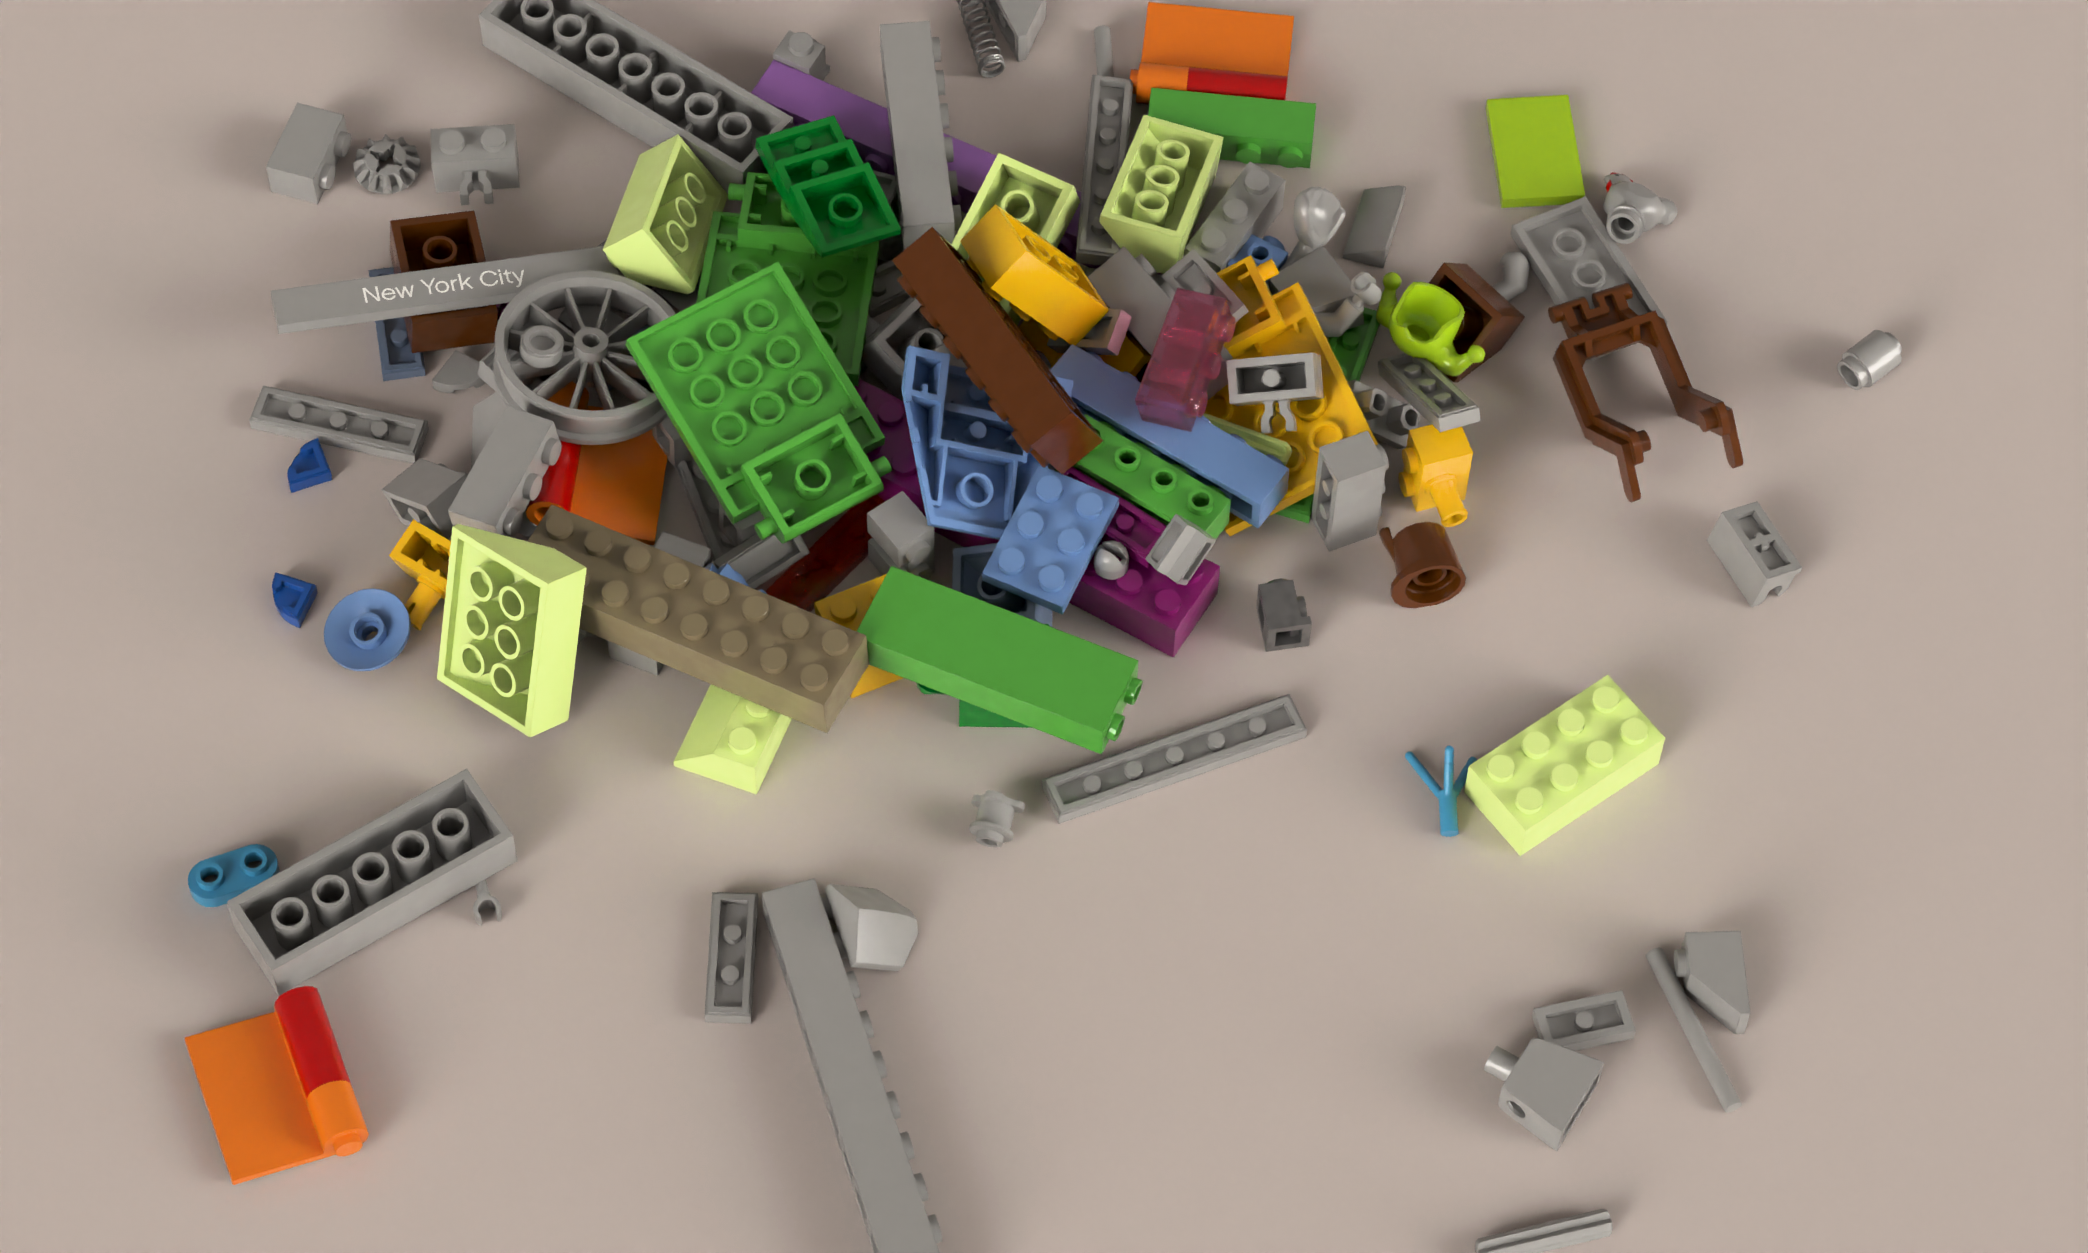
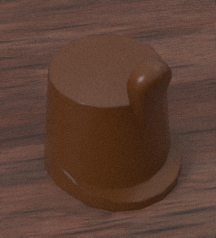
(1424, 565)

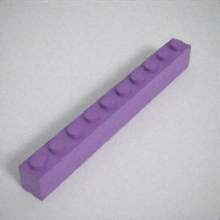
(868, 127)

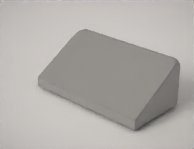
(1375, 225)

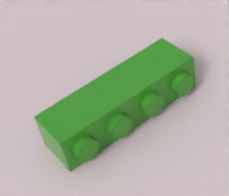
(1251, 127)

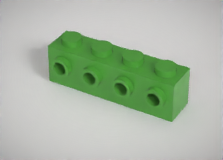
(1153, 483)

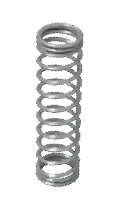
(989, 58)

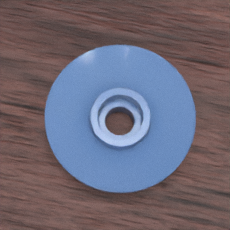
(358, 617)

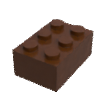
(440, 243)

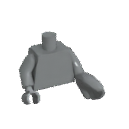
(1328, 289)

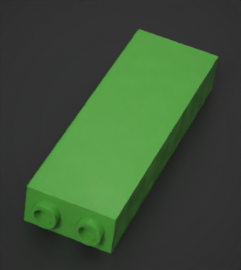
(999, 660)

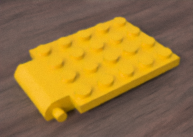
(1286, 326)

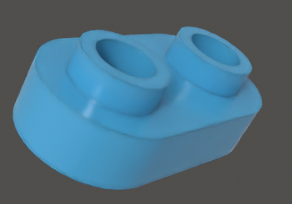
(232, 874)

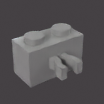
(475, 160)
(1275, 381)

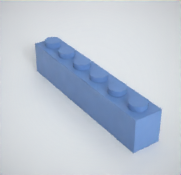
(1207, 453)

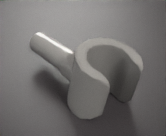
(485, 900)

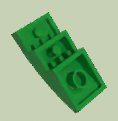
(827, 186)

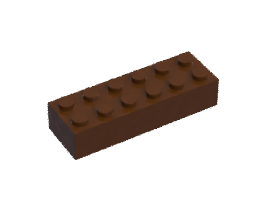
(995, 352)

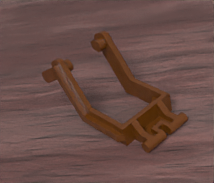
(1614, 327)

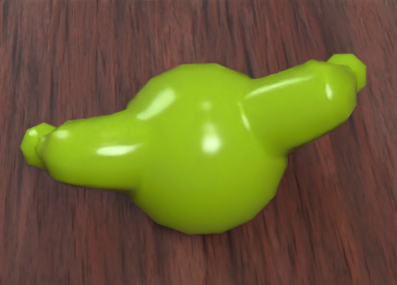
(1426, 324)

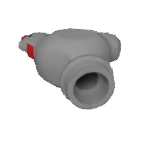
(1633, 208)

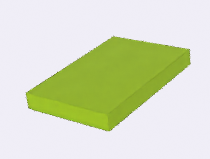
(1534, 151)

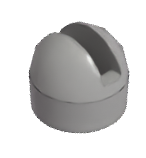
(1107, 564)

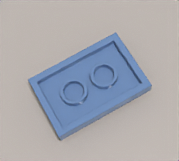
(1050, 539)

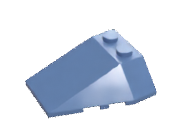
(961, 448)

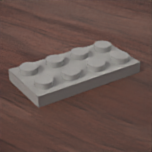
(1578, 257)

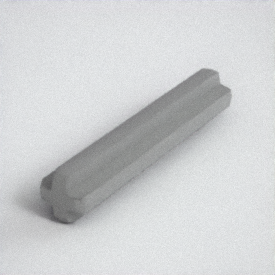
(1549, 1235)

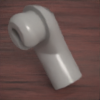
(1515, 275)

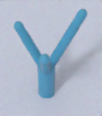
(1447, 796)

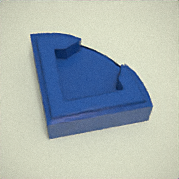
(308, 467)
(293, 598)

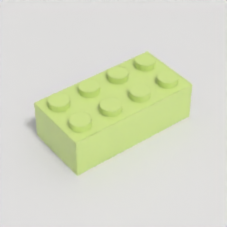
(1030, 197)
(1564, 765)

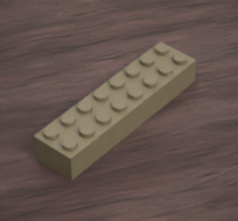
(709, 623)

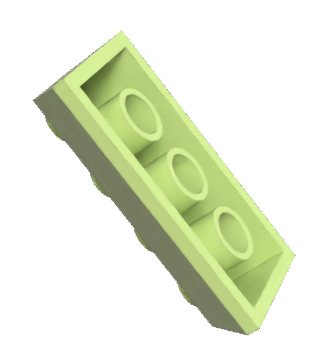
(1161, 190)
(665, 218)
(732, 740)

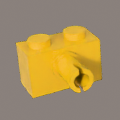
(1437, 472)
(425, 558)

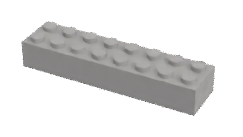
(634, 80)

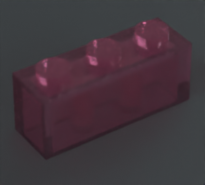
(1185, 360)

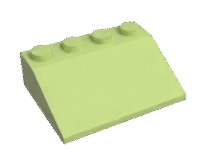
(511, 627)

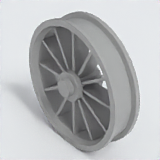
(587, 358)

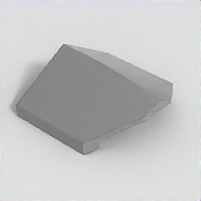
(872, 927)

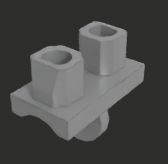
(1386, 416)

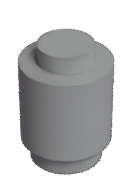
(1870, 359)

